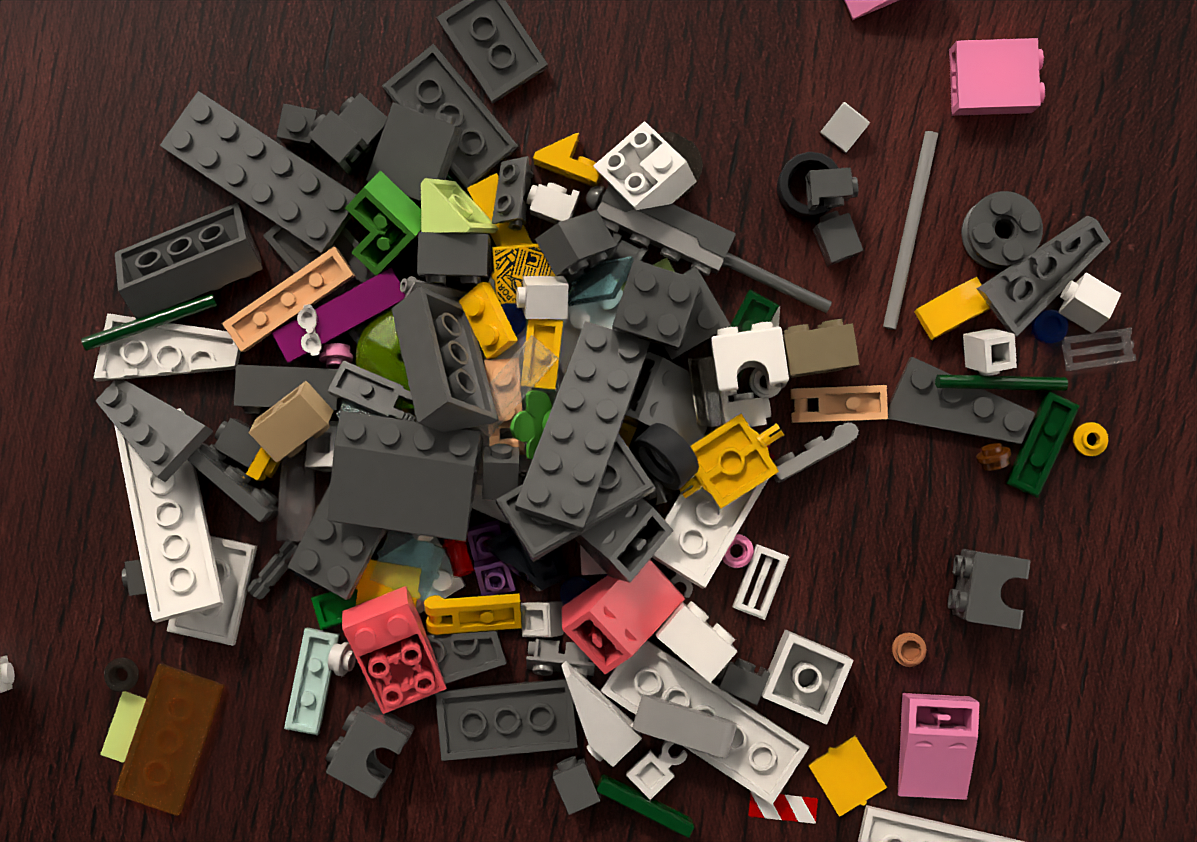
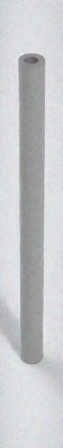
(910, 230)

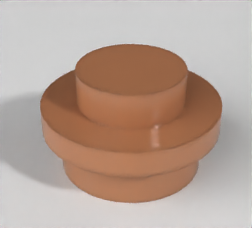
(909, 649)

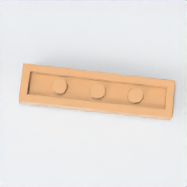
(288, 299)

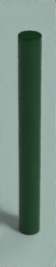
(149, 322)
(1001, 382)

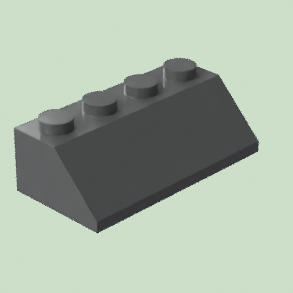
(187, 261)
(442, 363)

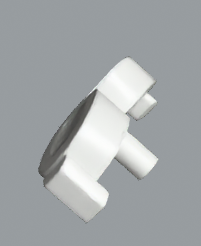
(308, 320)

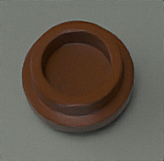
(994, 456)

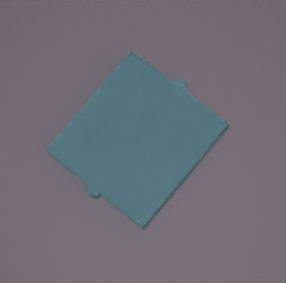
(600, 282)
(408, 563)

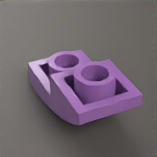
(491, 573)

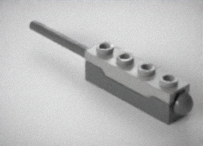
(690, 238)

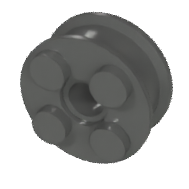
(1019, 218)

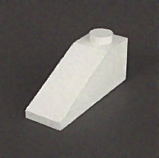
(604, 724)

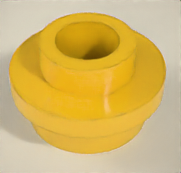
(1080, 439)

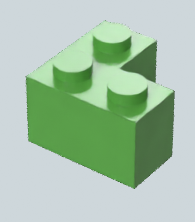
(388, 217)

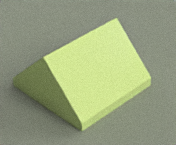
(451, 210)

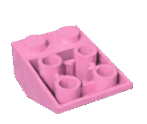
(937, 745)

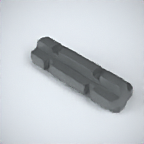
(272, 571)

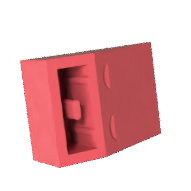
(619, 616)
(393, 649)

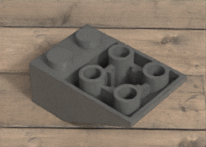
(664, 398)
(626, 540)

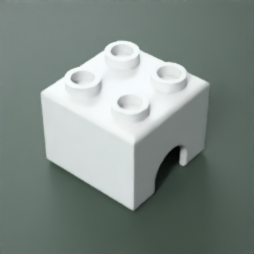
(756, 348)

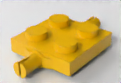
(732, 460)

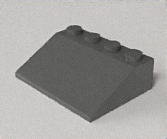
(403, 476)

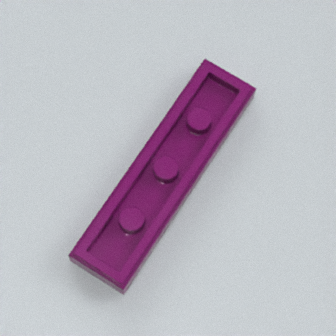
(343, 313)

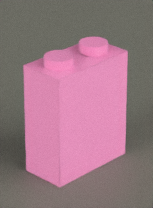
(996, 76)

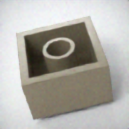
(821, 349)

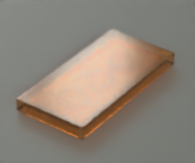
(169, 739)

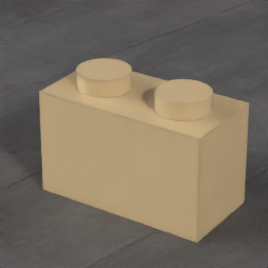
(292, 422)

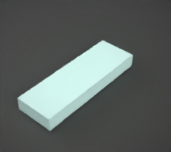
(311, 682)

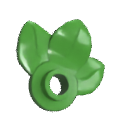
(530, 423)

